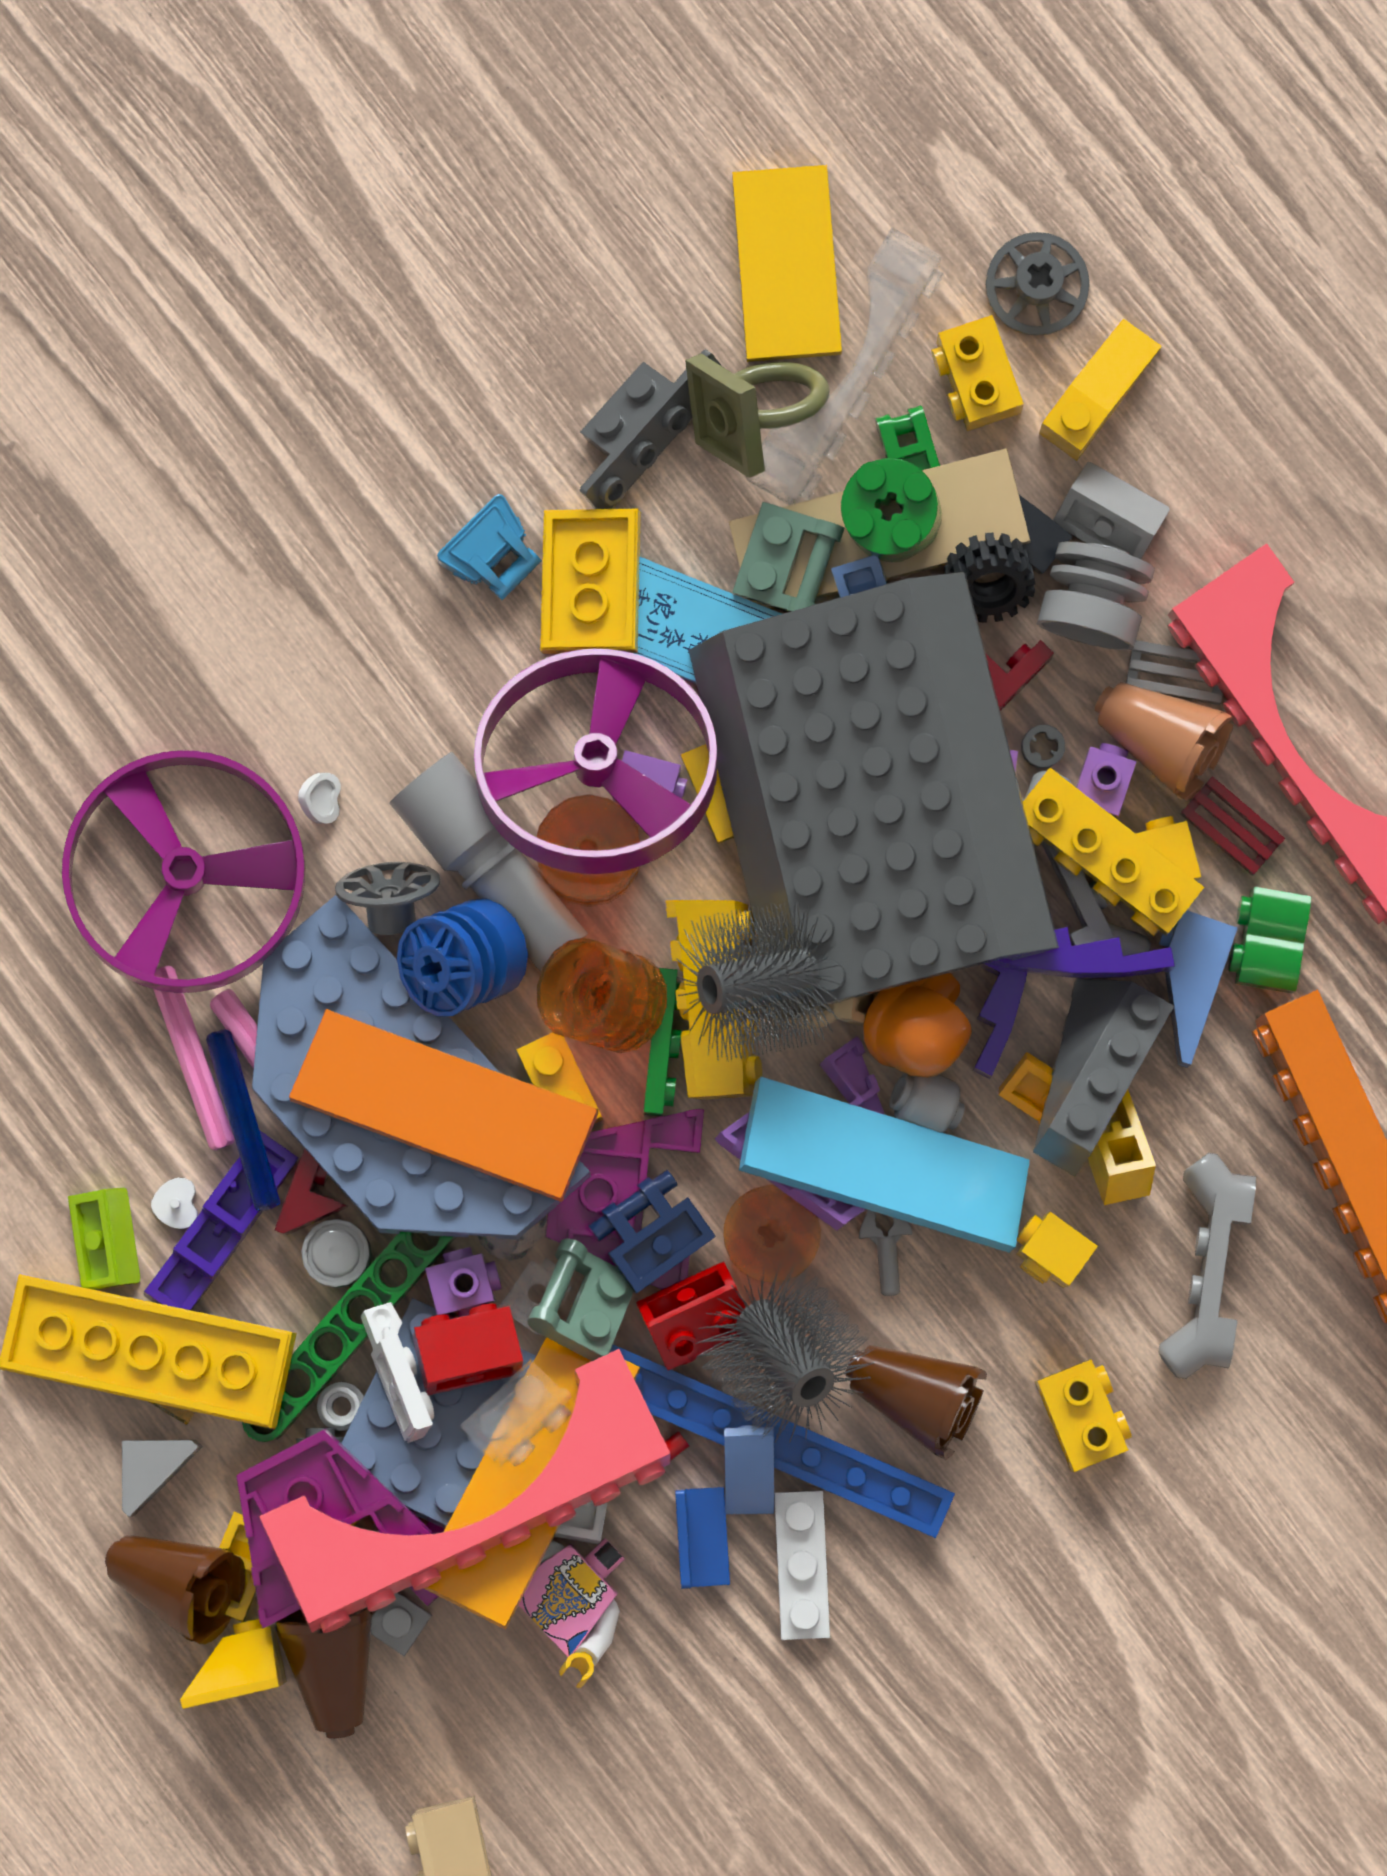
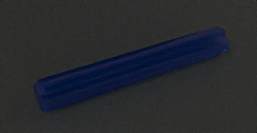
(242, 1120)

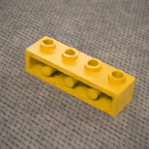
(1108, 853)

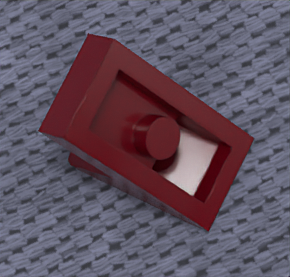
(1024, 667)
(301, 1204)

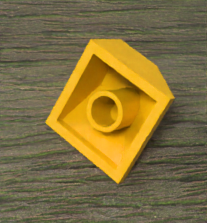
(239, 1666)

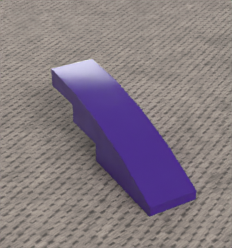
(1091, 960)
(1000, 1013)
(215, 1234)

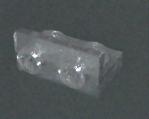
(517, 1416)

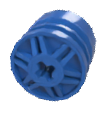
(462, 957)

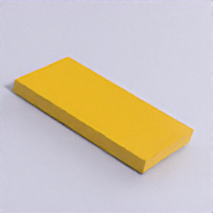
(786, 263)

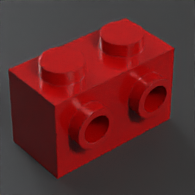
(681, 1309)
(467, 1348)

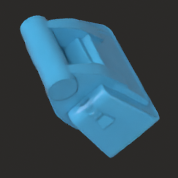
(485, 543)

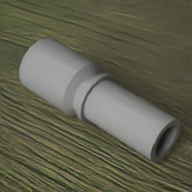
(452, 825)

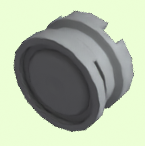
(336, 1253)

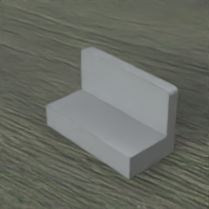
(1110, 512)

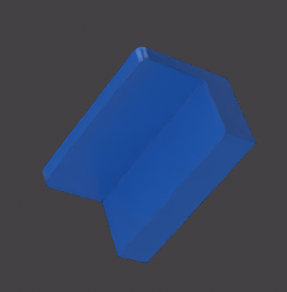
(702, 1537)

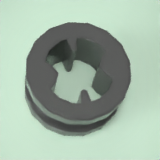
(1051, 733)

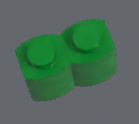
(1271, 939)

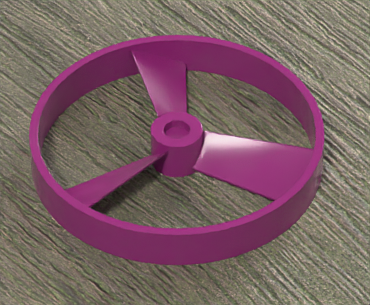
(654, 808)
(185, 870)

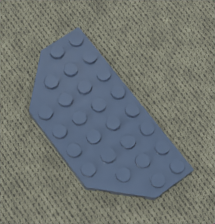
(345, 968)

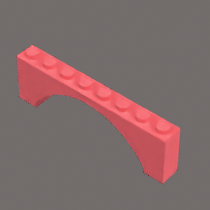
(1232, 633)
(349, 1568)

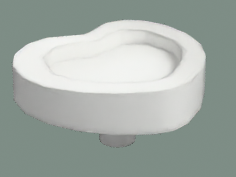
(319, 797)
(175, 1204)

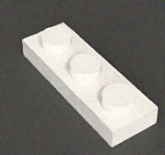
(802, 1565)

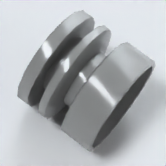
(1098, 585)

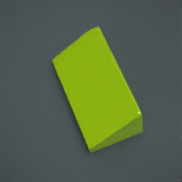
(104, 1238)

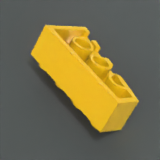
(703, 1072)

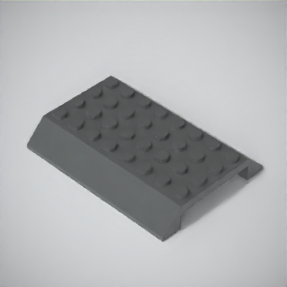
(875, 785)

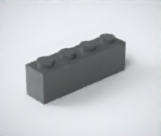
(1099, 1055)

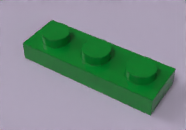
(664, 1045)

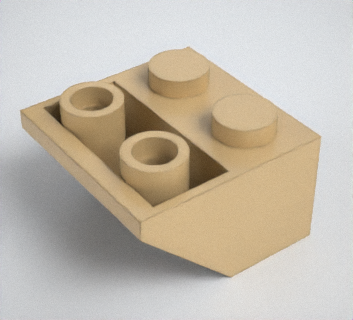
(449, 1839)

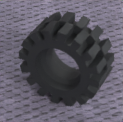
(995, 557)

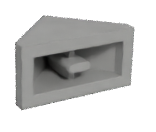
(149, 1467)

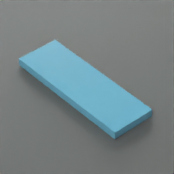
(884, 1164)

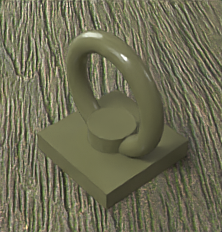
(727, 409)

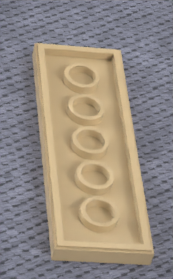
(974, 499)

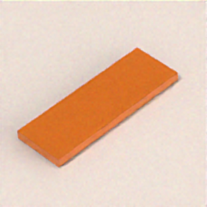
(443, 1105)

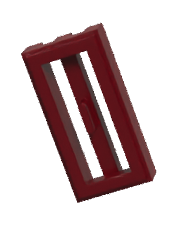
(1245, 812)

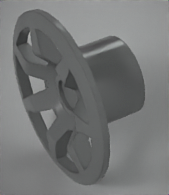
(1037, 282)
(388, 901)

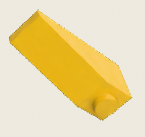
(1099, 389)
(1122, 1157)

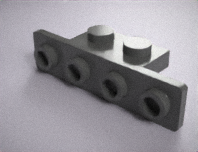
(635, 431)

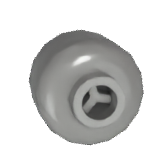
(927, 1102)

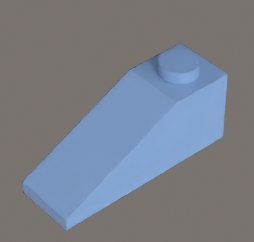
(1199, 955)

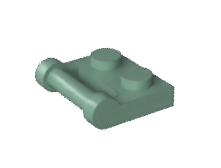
(774, 553)
(597, 1306)

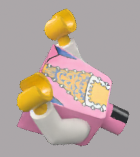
(575, 1603)

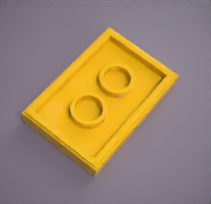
(590, 580)

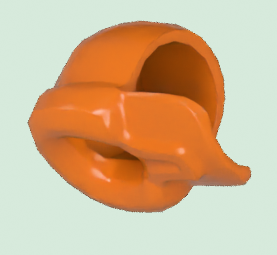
(917, 1026)

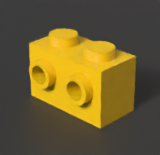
(977, 373)
(1053, 1250)
(1083, 1414)

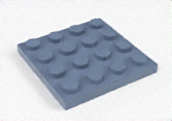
(433, 1470)

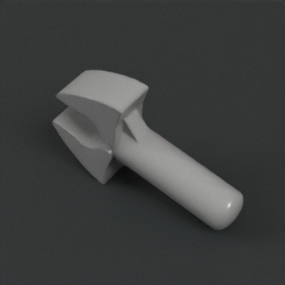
(886, 1250)

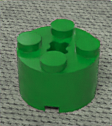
(875, 487)

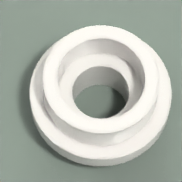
(326, 1401)

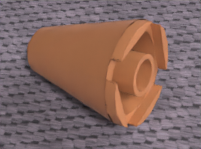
(1165, 734)

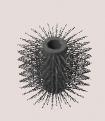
(758, 980)
(785, 1353)

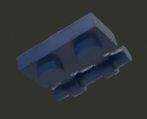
(661, 1243)

